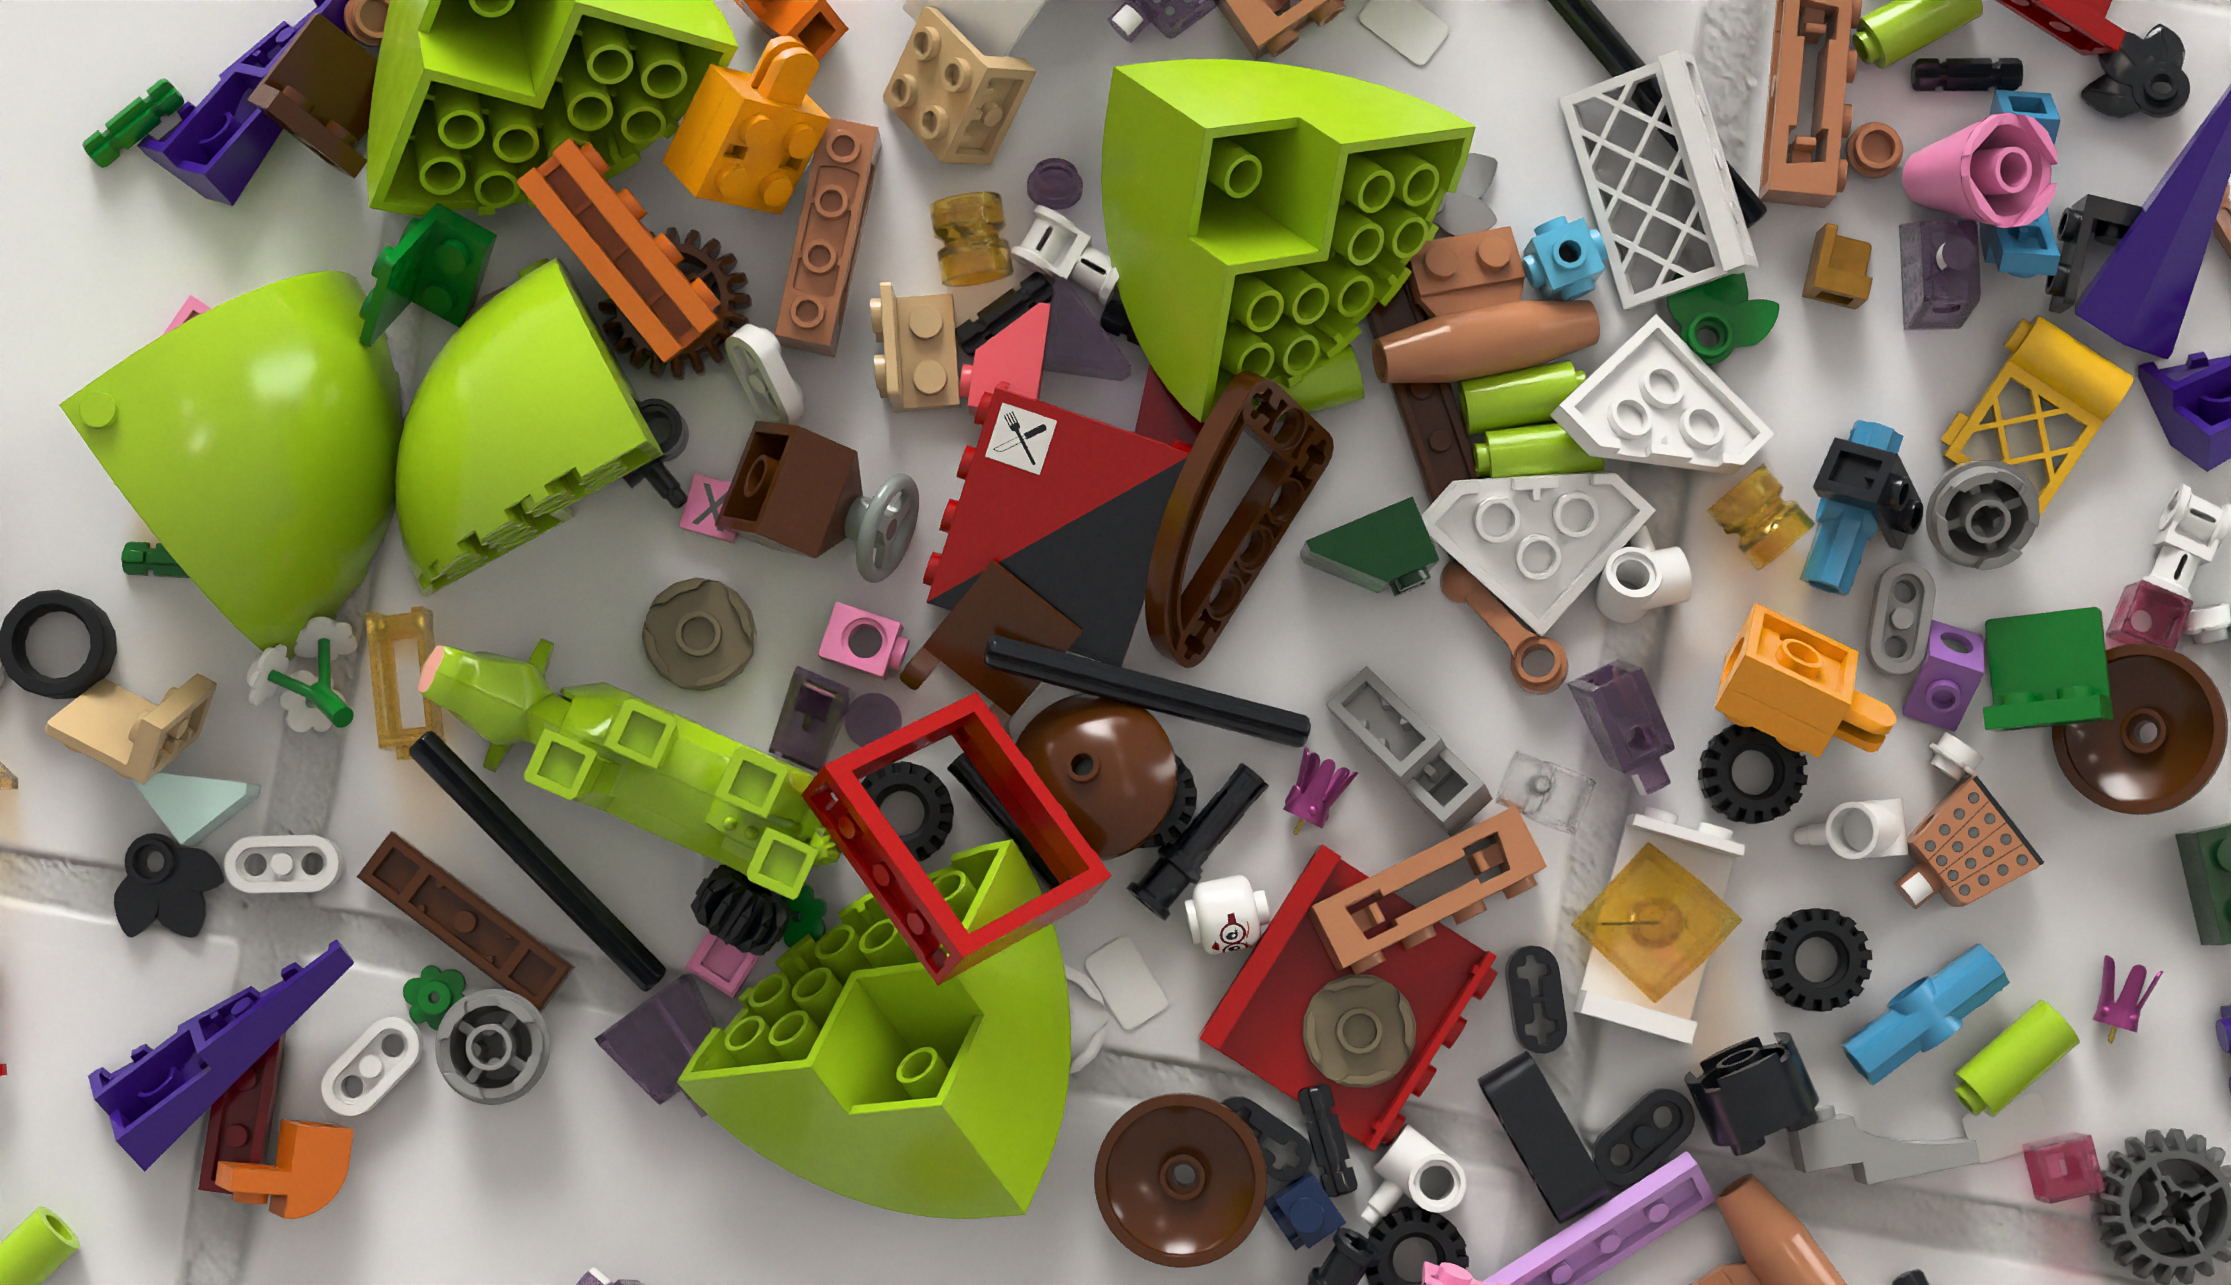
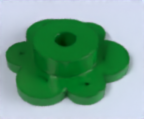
(811, 922)
(418, 993)

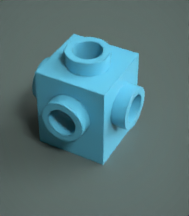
(1552, 274)

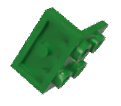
(434, 266)
(2047, 670)

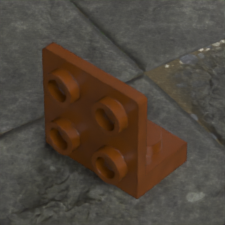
(321, 93)

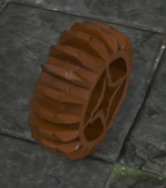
(714, 272)

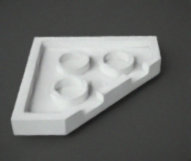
(1661, 408)
(1536, 535)

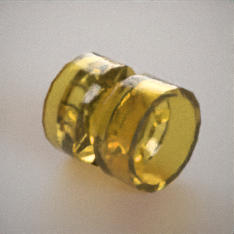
(971, 239)
(1761, 517)

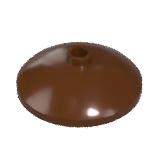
(1131, 772)
(2141, 778)
(1170, 1219)

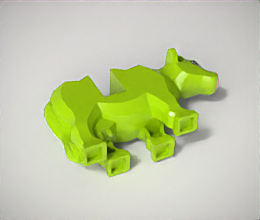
(638, 763)

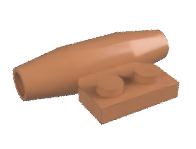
(1476, 315)
(1770, 1240)

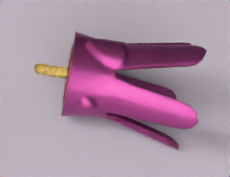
(1316, 790)
(2125, 1011)

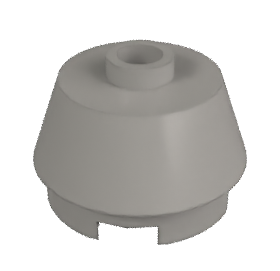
(1982, 514)
(492, 1046)

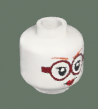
(1226, 914)

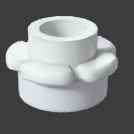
(2208, 623)
(1955, 757)

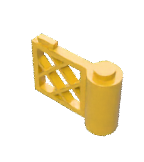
(2060, 373)

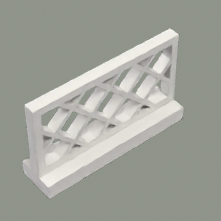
(1705, 168)

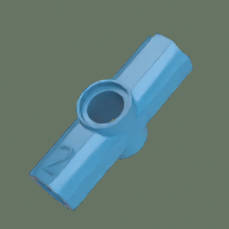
(1843, 527)
(1925, 1014)

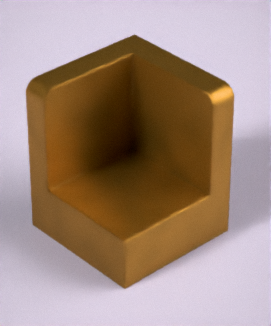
(1838, 269)

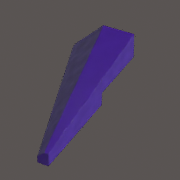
(226, 136)
(2153, 269)
(2193, 406)
(181, 1078)

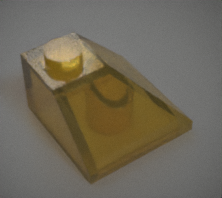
(1656, 922)

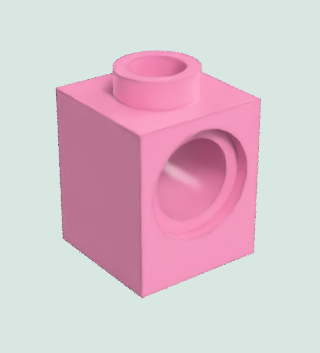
(845, 623)

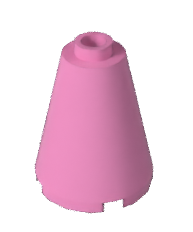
(1986, 172)

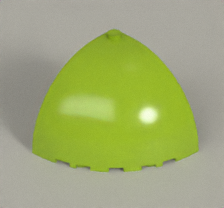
(494, 86)
(1264, 212)
(513, 428)
(258, 449)
(897, 1084)

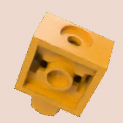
(750, 132)
(1798, 687)

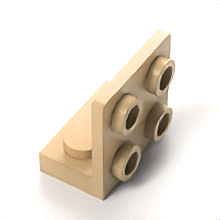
(954, 93)
(919, 350)
(131, 731)

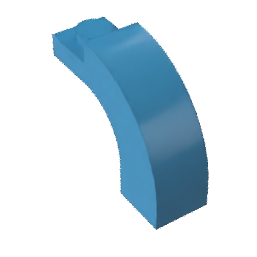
(2030, 247)

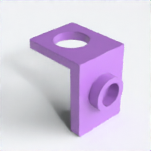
(1946, 678)

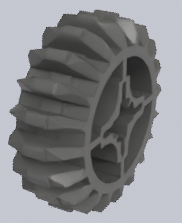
(2147, 1216)

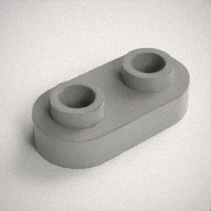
(1899, 620)

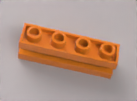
(619, 250)

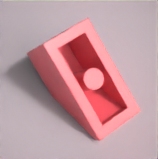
(1011, 357)

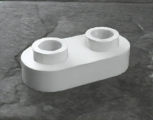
(764, 376)
(285, 864)
(373, 1065)

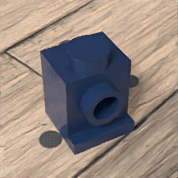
(1304, 1211)

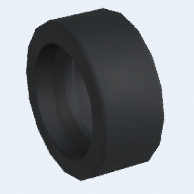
(16, 629)

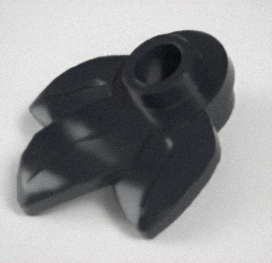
(2133, 71)
(168, 895)

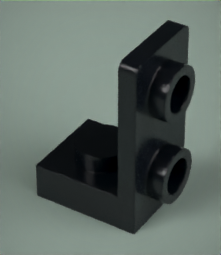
(2090, 214)
(1873, 482)

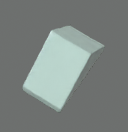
(195, 805)

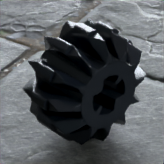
(741, 911)

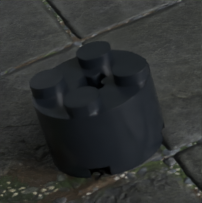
(1753, 1093)

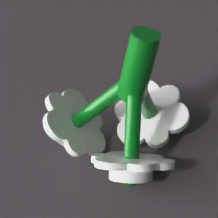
(309, 699)

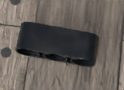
(1543, 1137)

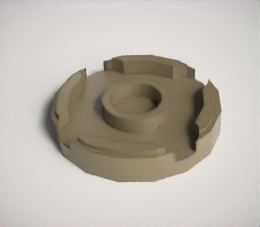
(699, 634)
(1359, 1030)

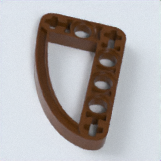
(1297, 448)

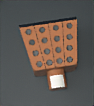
(1965, 849)

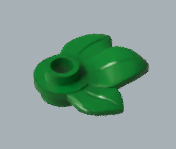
(1725, 311)

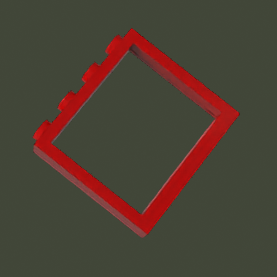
(897, 877)

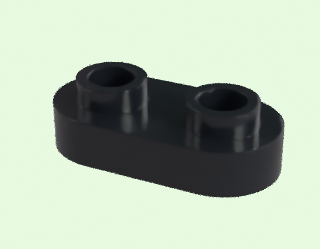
(1645, 1140)

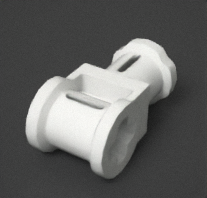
(1066, 254)
(2187, 539)

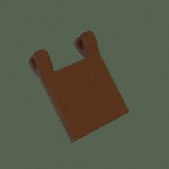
(992, 607)

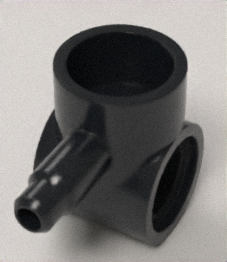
(672, 447)

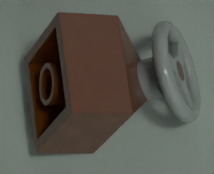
(807, 496)

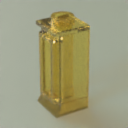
(381, 633)

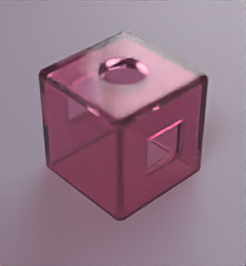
(2163, 608)
(2045, 1171)

